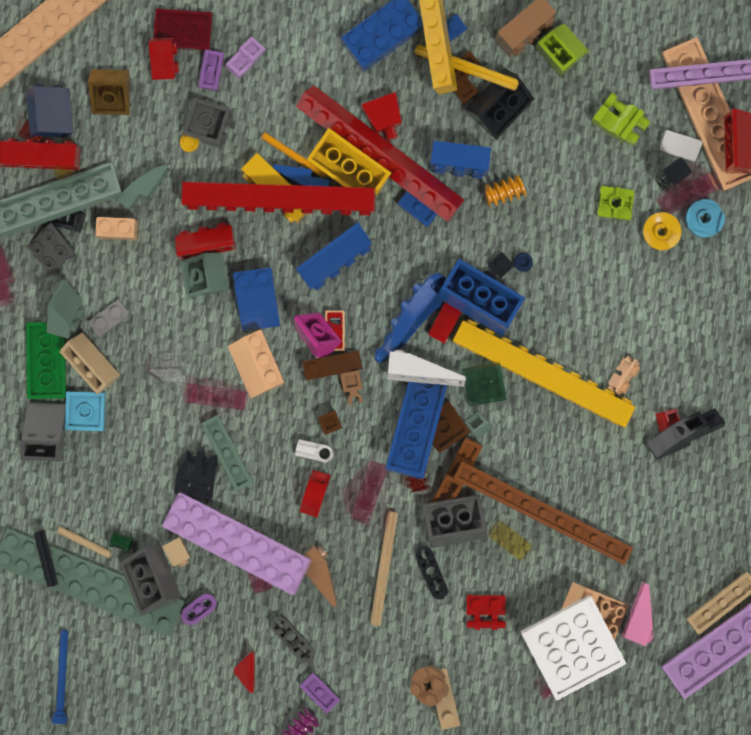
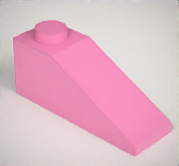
(639, 623)

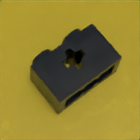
(673, 174)

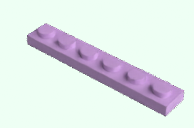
(700, 74)

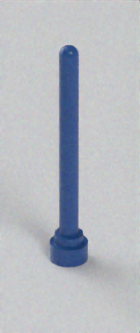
(59, 715)

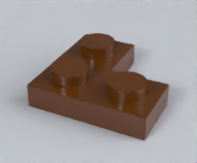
(465, 88)

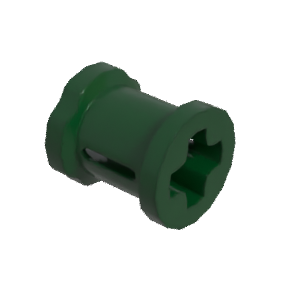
(121, 542)

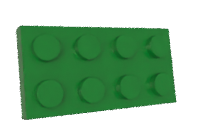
(45, 363)

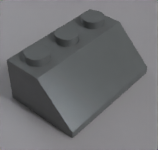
(455, 521)
(150, 579)

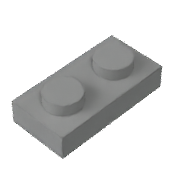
(109, 318)

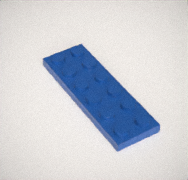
(416, 429)

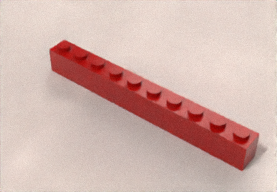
(402, 168)
(279, 197)

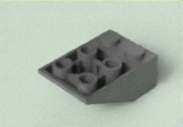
(44, 432)

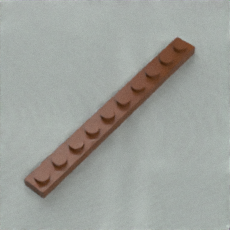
(542, 512)

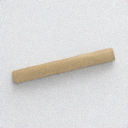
(84, 542)

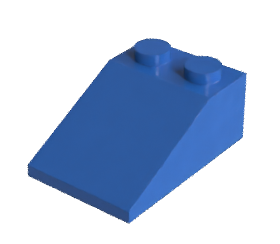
(256, 299)

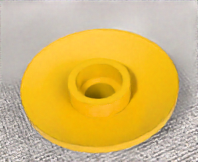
(671, 229)

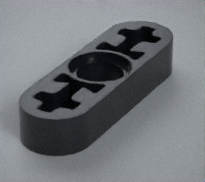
(432, 588)

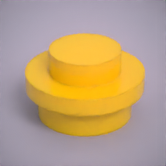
(189, 144)

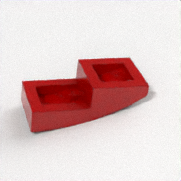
(444, 323)

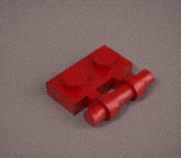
(486, 605)

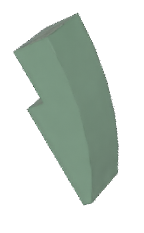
(143, 186)

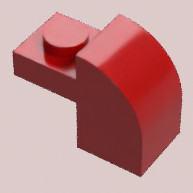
(315, 493)

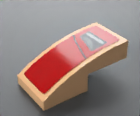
(336, 320)

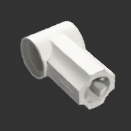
(312, 450)

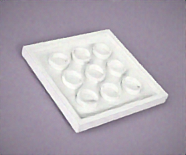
(573, 647)

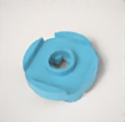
(714, 213)

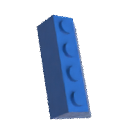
(335, 256)

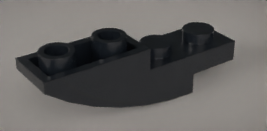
(683, 432)

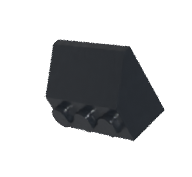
(500, 106)

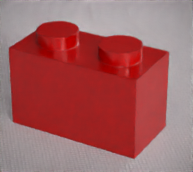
(162, 58)

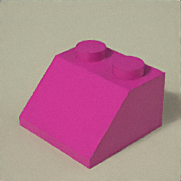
(317, 334)

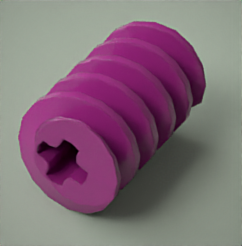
(303, 725)

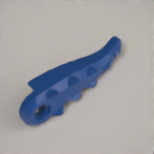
(412, 316)

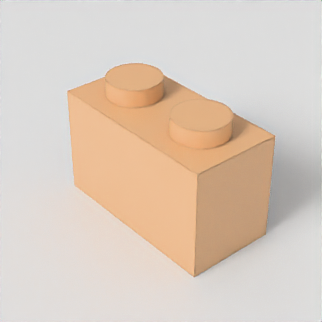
(116, 228)

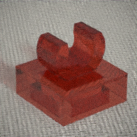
(25, 133)

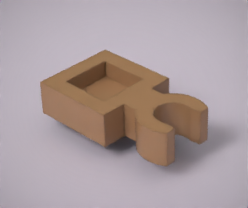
(352, 383)

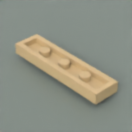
(720, 603)

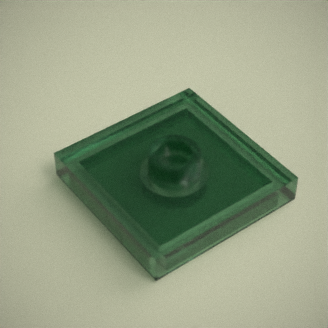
(484, 384)

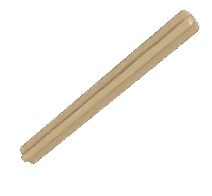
(384, 568)

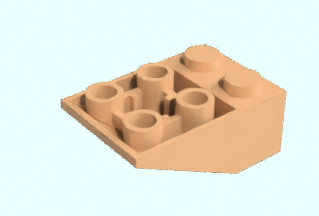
(609, 608)

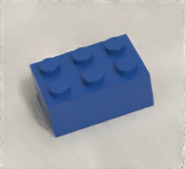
(460, 159)

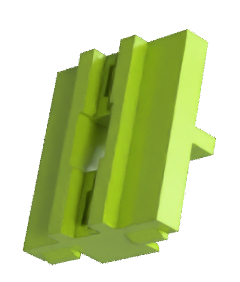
(608, 211)

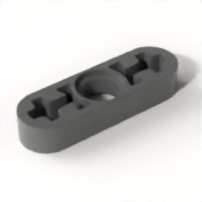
(305, 646)

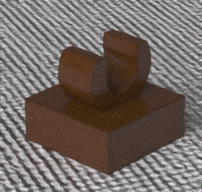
(329, 422)

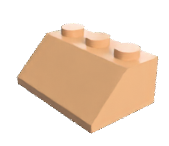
(256, 364)

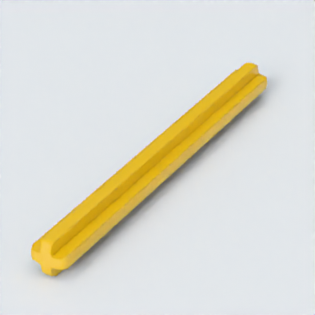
(475, 70)

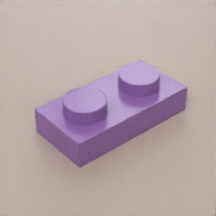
(211, 70)
(319, 692)

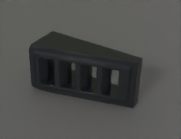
(78, 222)

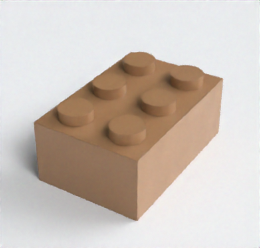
(526, 27)

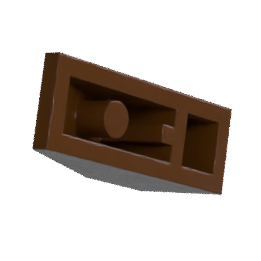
(332, 365)

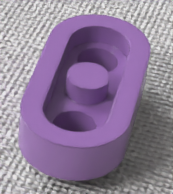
(199, 609)

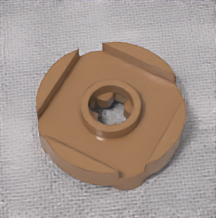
(422, 692)

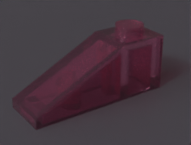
(689, 193)
(369, 492)

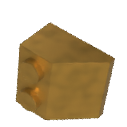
(110, 91)

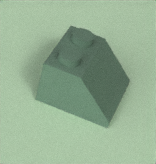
(204, 275)
(64, 311)

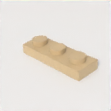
(447, 709)

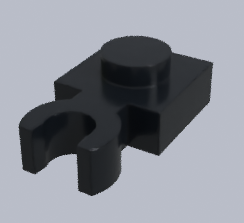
(499, 266)

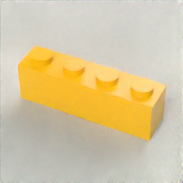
(260, 172)

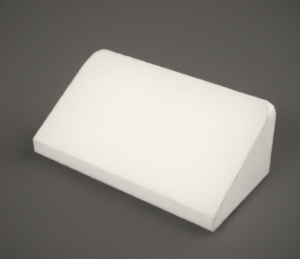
(680, 145)

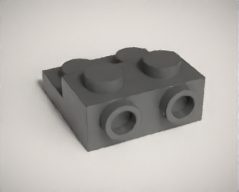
(208, 122)

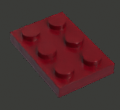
(188, 28)

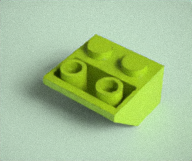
(561, 49)

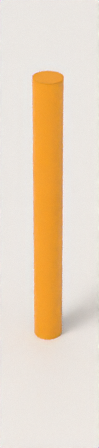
(292, 154)

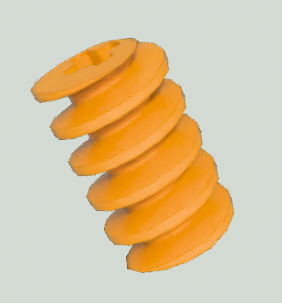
(504, 190)

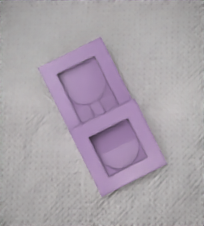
(245, 58)

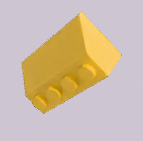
(347, 163)

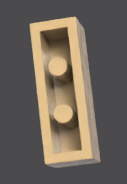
(89, 363)

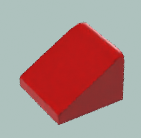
(667, 419)

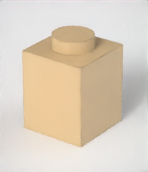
(177, 552)

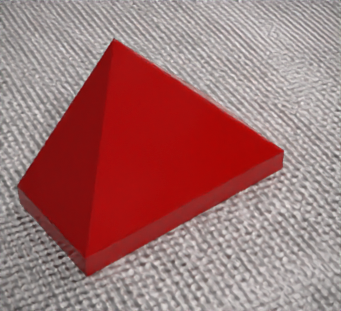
(246, 672)

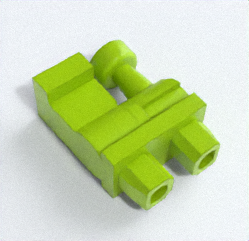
(620, 126)

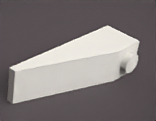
(414, 369)

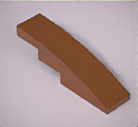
(450, 487)

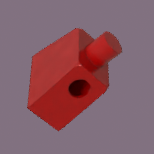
(383, 115)

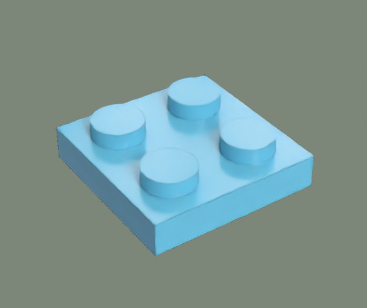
(85, 411)

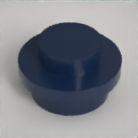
(523, 262)

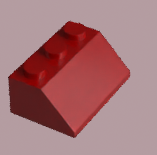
(737, 142)
(205, 241)

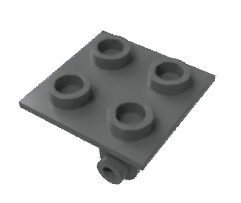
(51, 249)

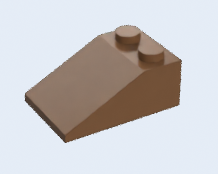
(320, 573)

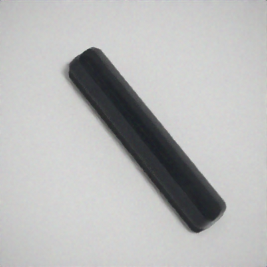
(46, 558)

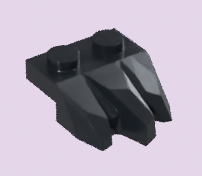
(196, 475)

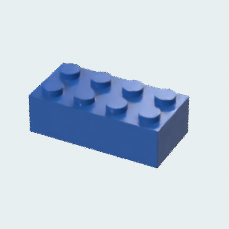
(382, 33)
(480, 297)

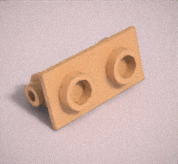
(628, 369)

